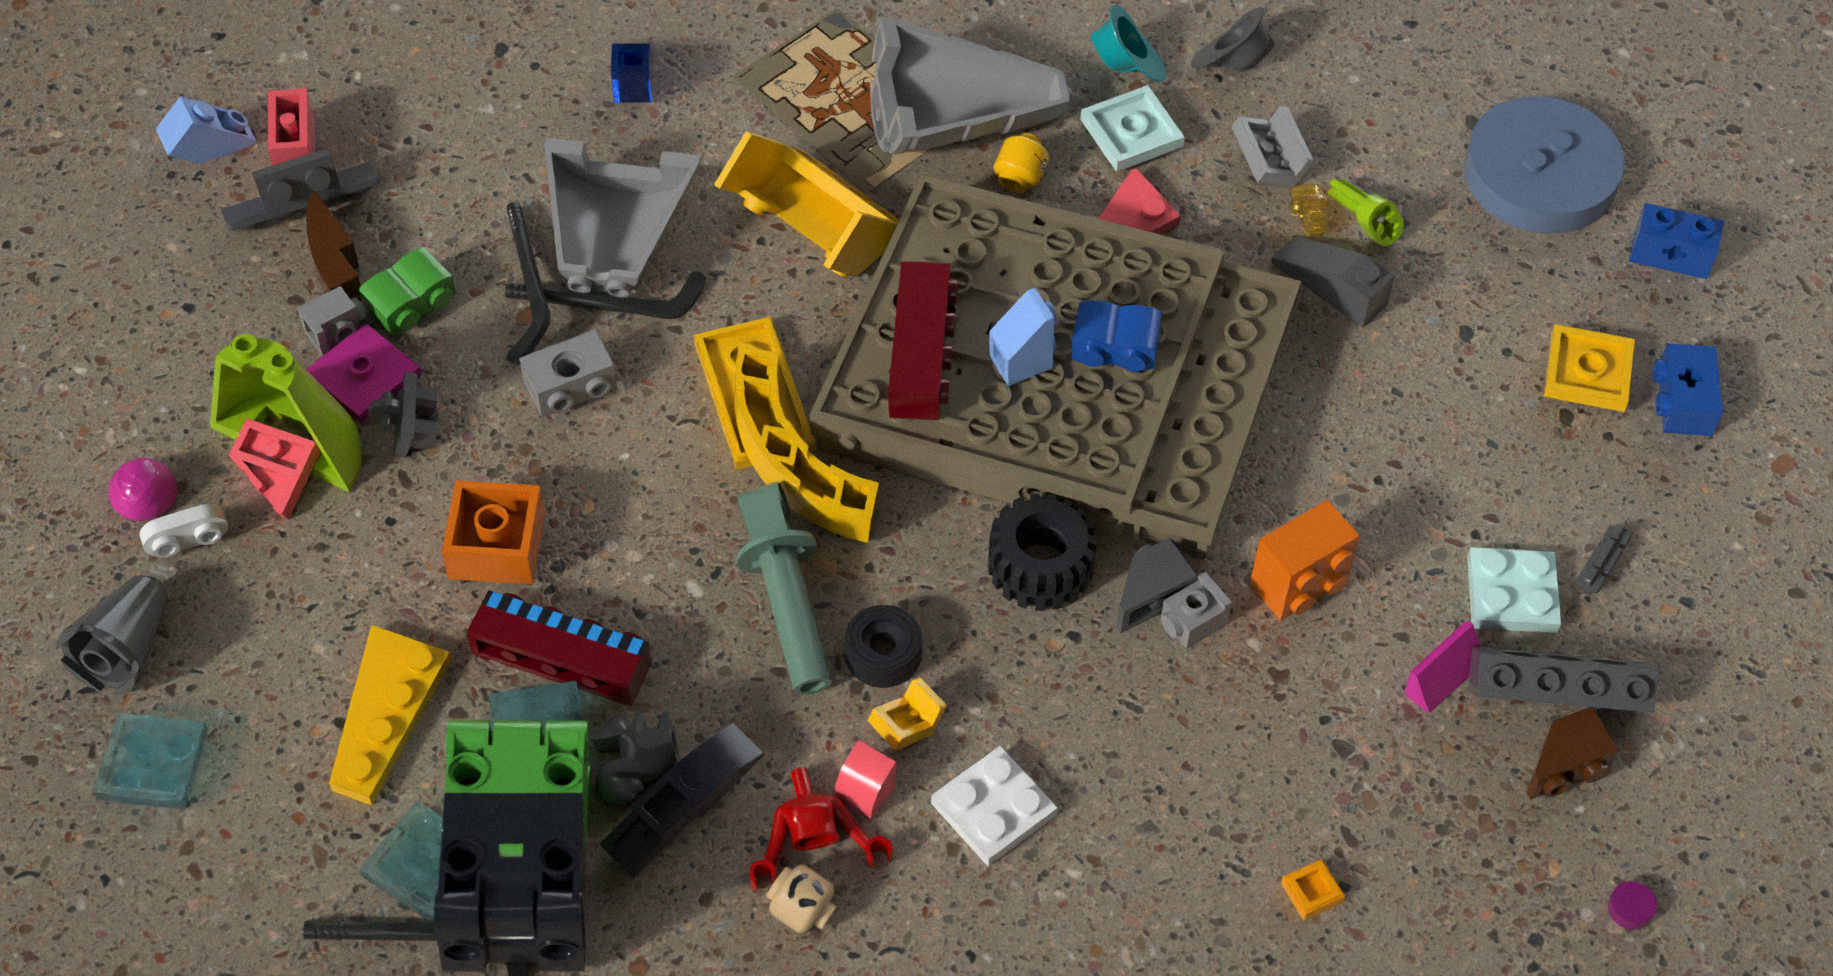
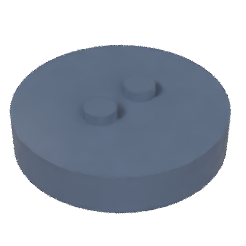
(1543, 164)

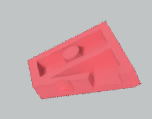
(1140, 206)
(275, 463)

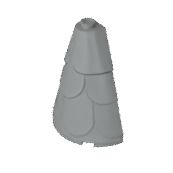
(951, 90)

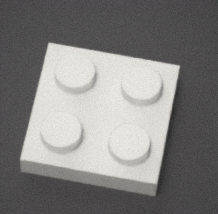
(994, 805)

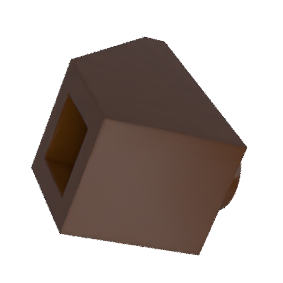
(1572, 752)

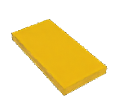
(718, 357)

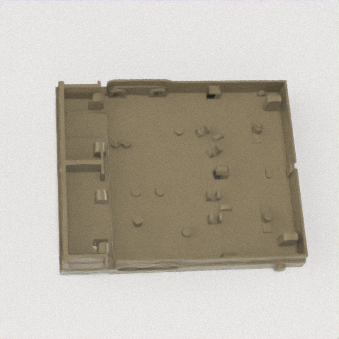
(1139, 443)

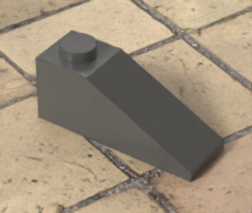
(1338, 276)

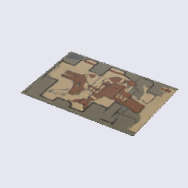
(823, 93)

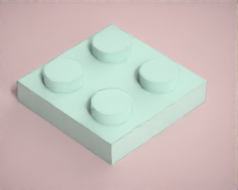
(1132, 128)
(1513, 590)

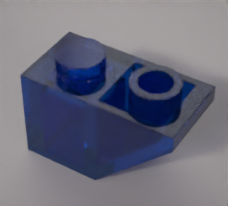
(632, 71)

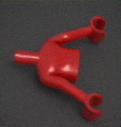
(812, 827)

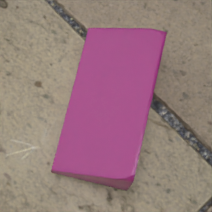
(1443, 668)

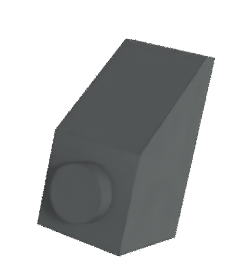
(1153, 576)

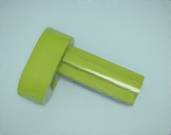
(1368, 210)

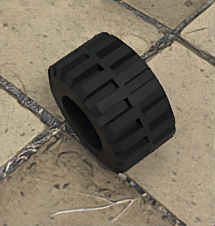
(1048, 524)

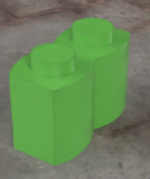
(407, 291)

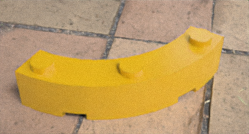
(777, 452)

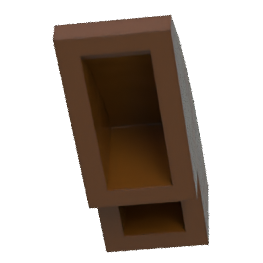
(331, 249)

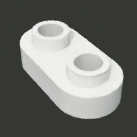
(183, 530)

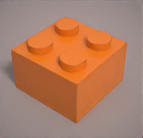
(493, 532)
(1304, 560)

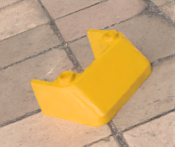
(811, 200)

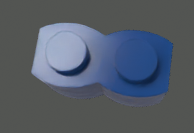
(1116, 335)

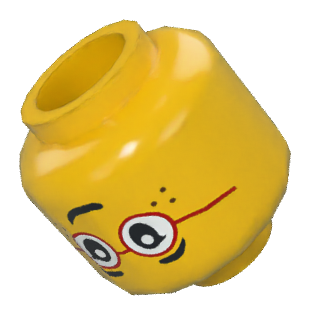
(1021, 163)

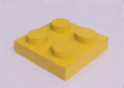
(1589, 368)

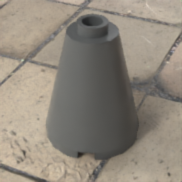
(115, 636)

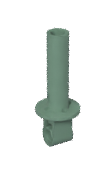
(776, 553)

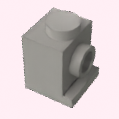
(331, 318)
(1196, 611)

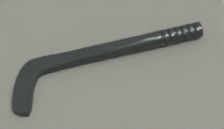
(537, 299)
(654, 308)
(385, 931)

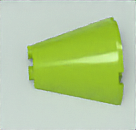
(265, 379)

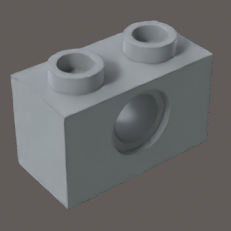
(549, 369)

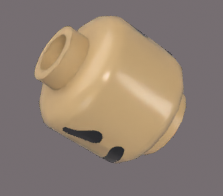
(801, 899)

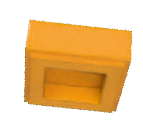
(1312, 889)

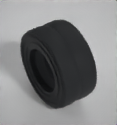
(876, 668)

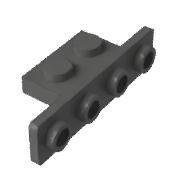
(288, 184)

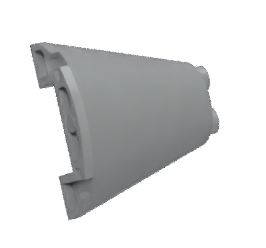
(611, 213)

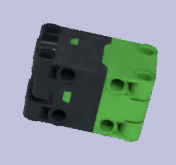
(514, 845)

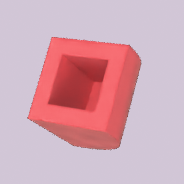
(866, 780)

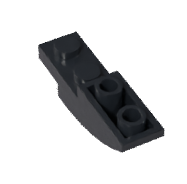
(679, 797)

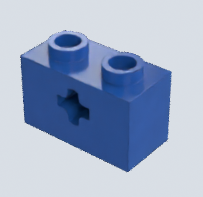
(1676, 241)
(1688, 389)

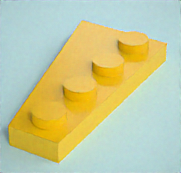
(386, 704)

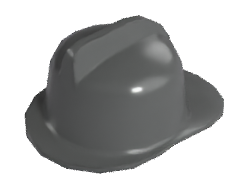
(1239, 46)

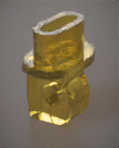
(1311, 205)

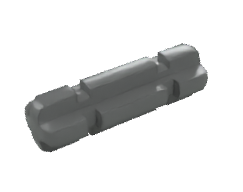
(1603, 559)

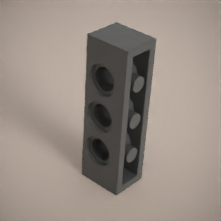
(1563, 679)

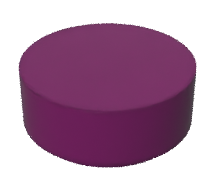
(1632, 905)

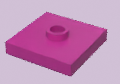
(362, 370)

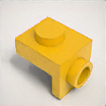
(908, 717)

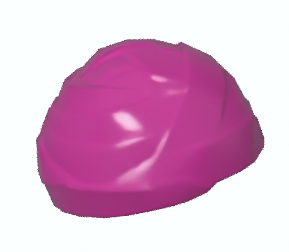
(142, 489)

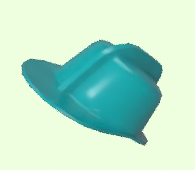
(1125, 48)

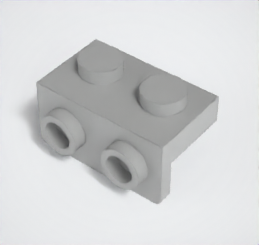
(1273, 148)

